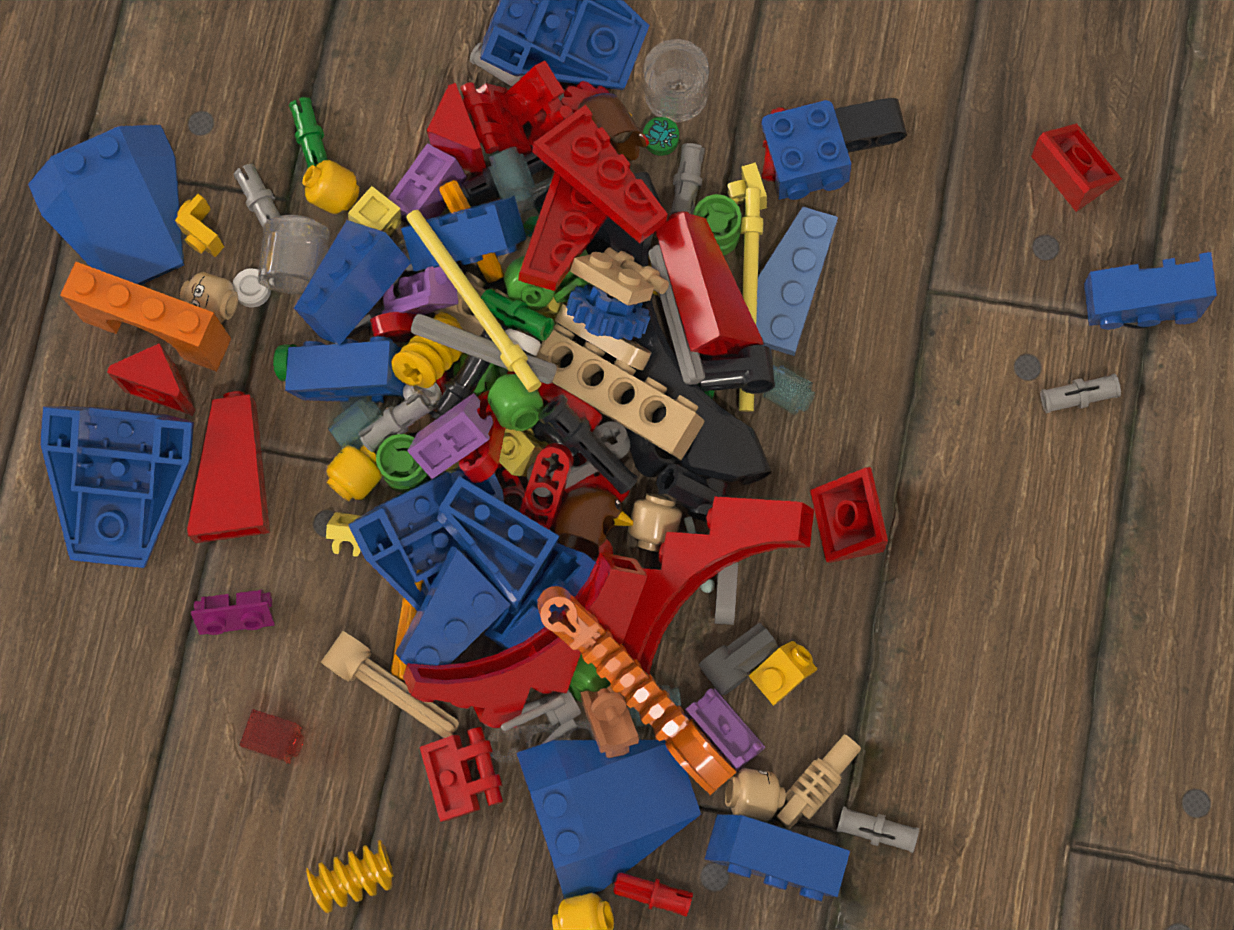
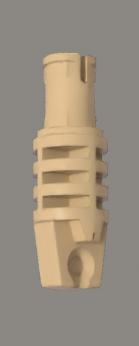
(817, 782)

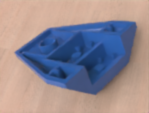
(575, 37)
(116, 202)
(113, 478)
(409, 537)
(604, 810)

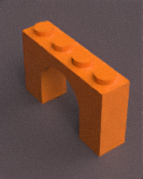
(110, 300)

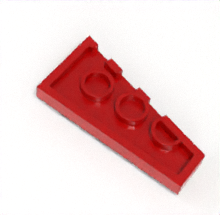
(594, 168)
(560, 235)

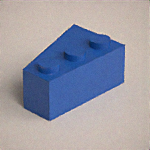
(470, 233)
(350, 281)
(1150, 293)
(343, 370)
(497, 538)
(563, 569)
(452, 614)
(777, 856)

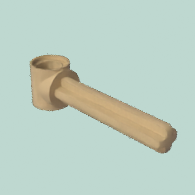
(352, 660)

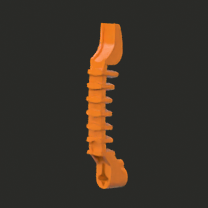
(639, 689)

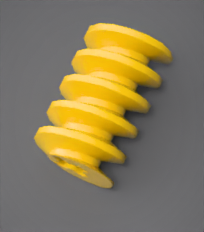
(424, 360)
(351, 878)

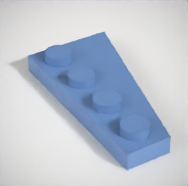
(791, 279)

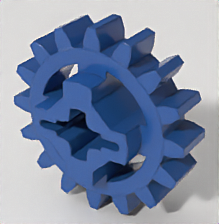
(607, 315)

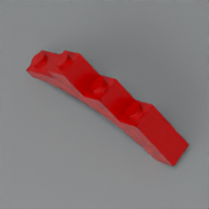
(688, 560)
(501, 682)

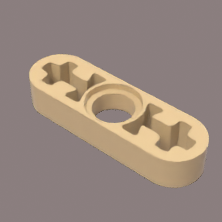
(622, 349)

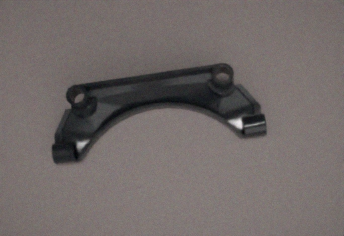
(724, 444)

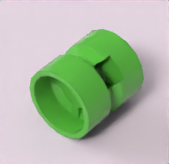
(723, 218)
(397, 465)

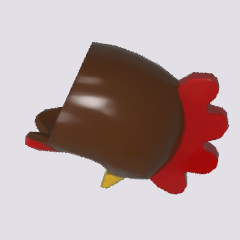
(607, 113)
(589, 514)

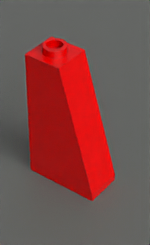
(704, 288)
(230, 478)

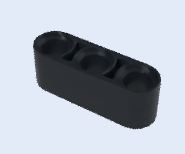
(871, 124)

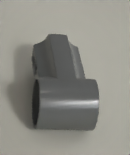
(731, 664)

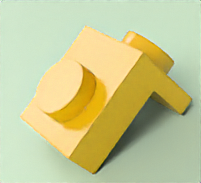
(198, 234)
(783, 671)

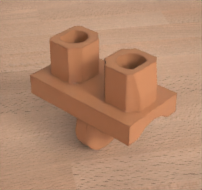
(610, 721)

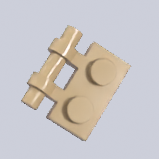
(619, 276)

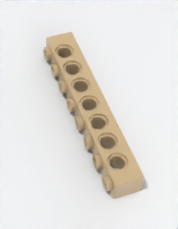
(671, 434)

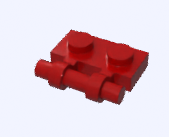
(532, 96)
(493, 120)
(450, 776)

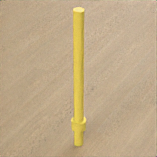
(751, 228)
(511, 354)

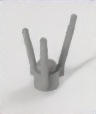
(557, 708)

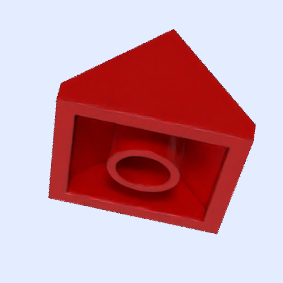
(454, 133)
(1074, 165)
(153, 378)
(850, 517)

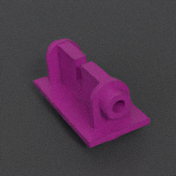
(215, 615)

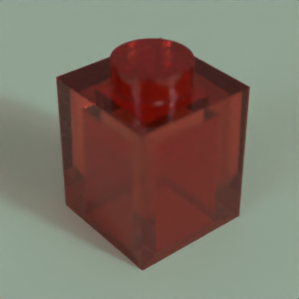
(272, 737)

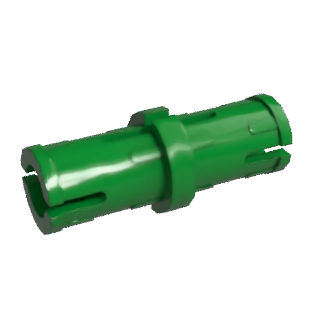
(308, 133)
(518, 315)

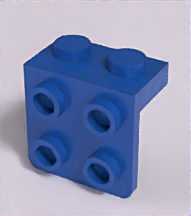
(806, 150)

